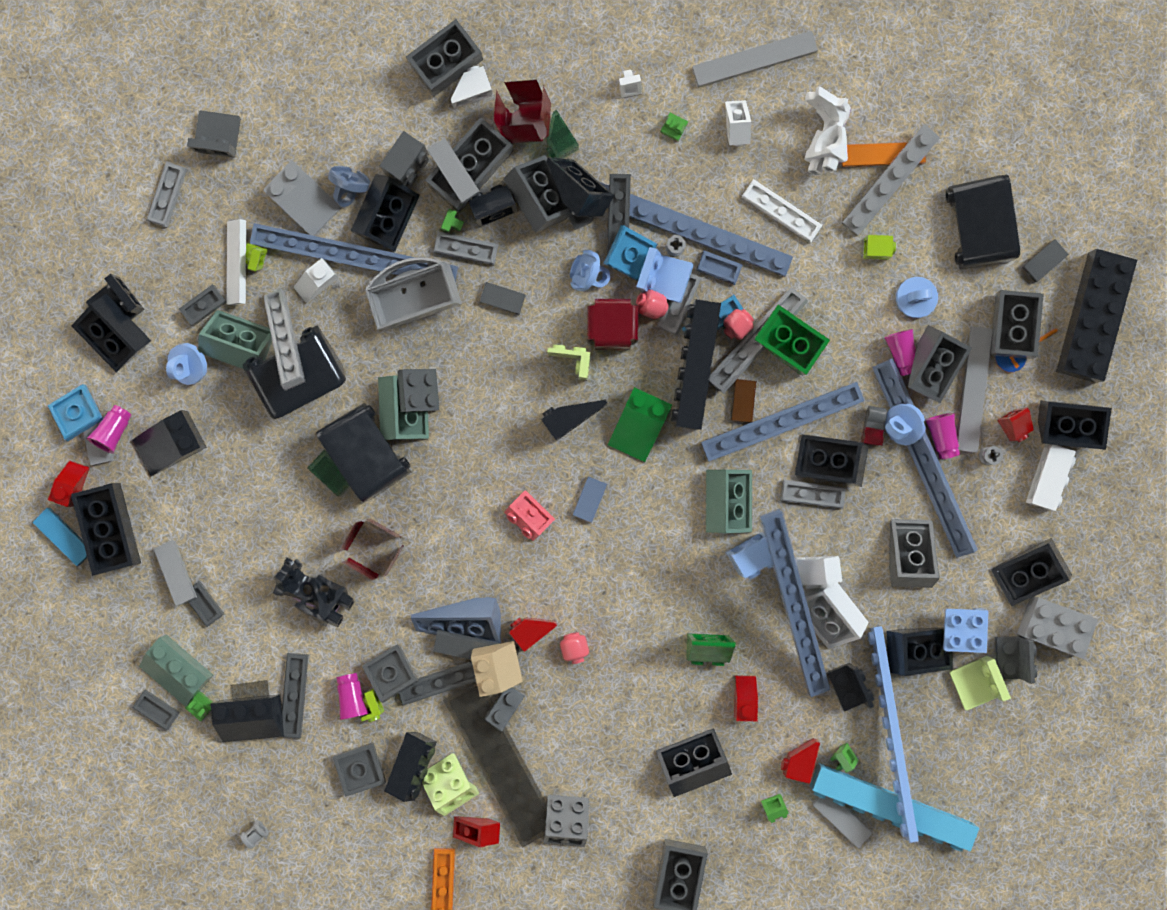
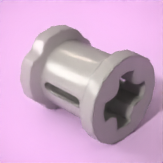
(670, 249)
(998, 455)
(254, 834)

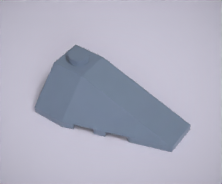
(471, 618)

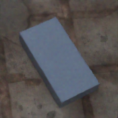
(719, 267)
(589, 499)

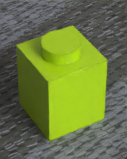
(879, 247)

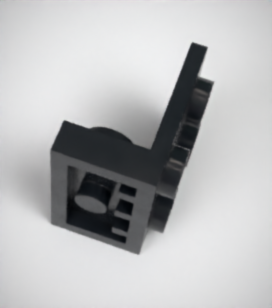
(120, 295)
(850, 687)

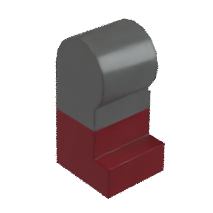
(874, 426)

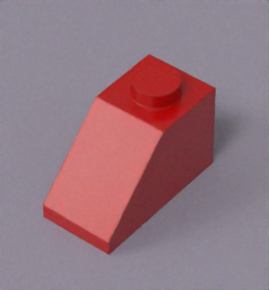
(1017, 424)
(68, 482)
(530, 630)
(746, 698)
(801, 761)
(476, 831)

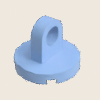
(585, 271)
(916, 297)
(186, 364)
(904, 424)

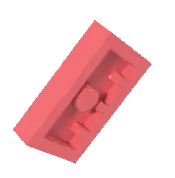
(528, 516)

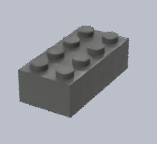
(481, 154)

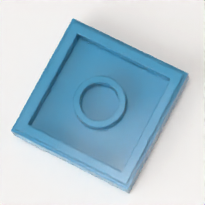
(629, 252)
(75, 412)

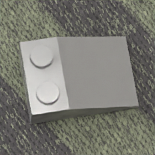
(302, 198)

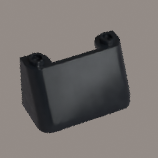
(985, 222)
(320, 368)
(363, 453)

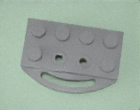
(394, 308)

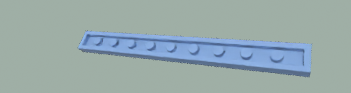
(893, 742)

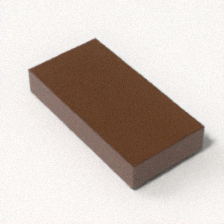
(743, 400)

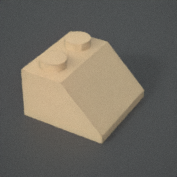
(496, 668)

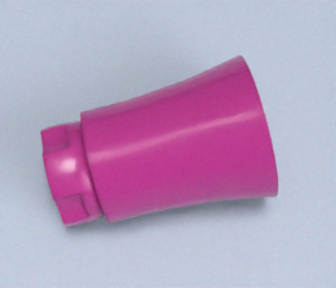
(902, 350)
(110, 429)
(944, 435)
(350, 697)

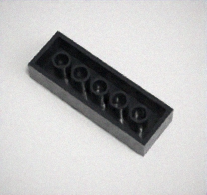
(1096, 316)
(696, 365)

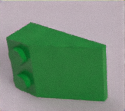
(791, 340)
(639, 424)
(709, 648)

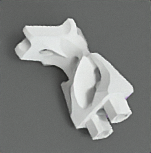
(829, 145)

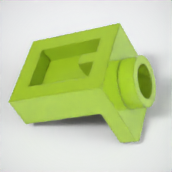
(255, 256)
(373, 703)

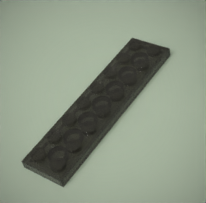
(500, 764)

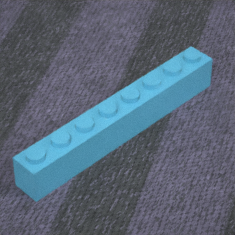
(882, 804)

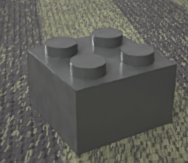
(405, 159)

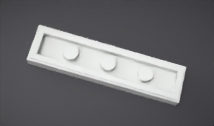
(781, 211)
(236, 262)

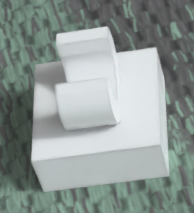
(630, 84)

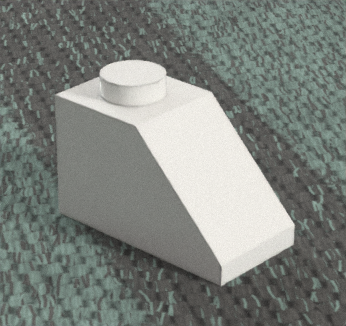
(471, 87)
(738, 123)
(315, 280)

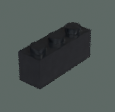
(410, 766)

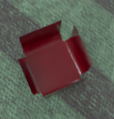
(532, 118)
(612, 323)
(357, 566)

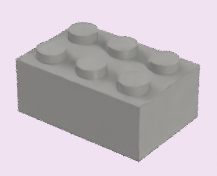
(1057, 627)

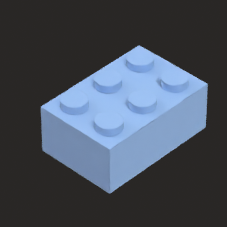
(750, 556)

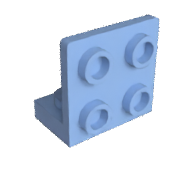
(665, 275)
(966, 630)

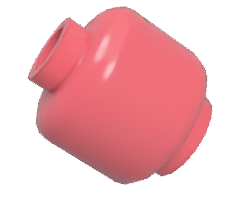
(652, 304)
(738, 324)
(574, 647)

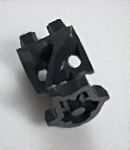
(291, 581)

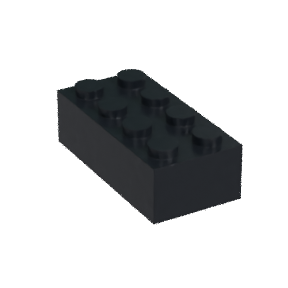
(106, 528)

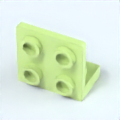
(582, 366)
(979, 682)
(448, 785)

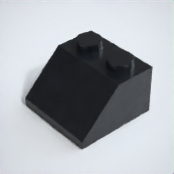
(492, 205)

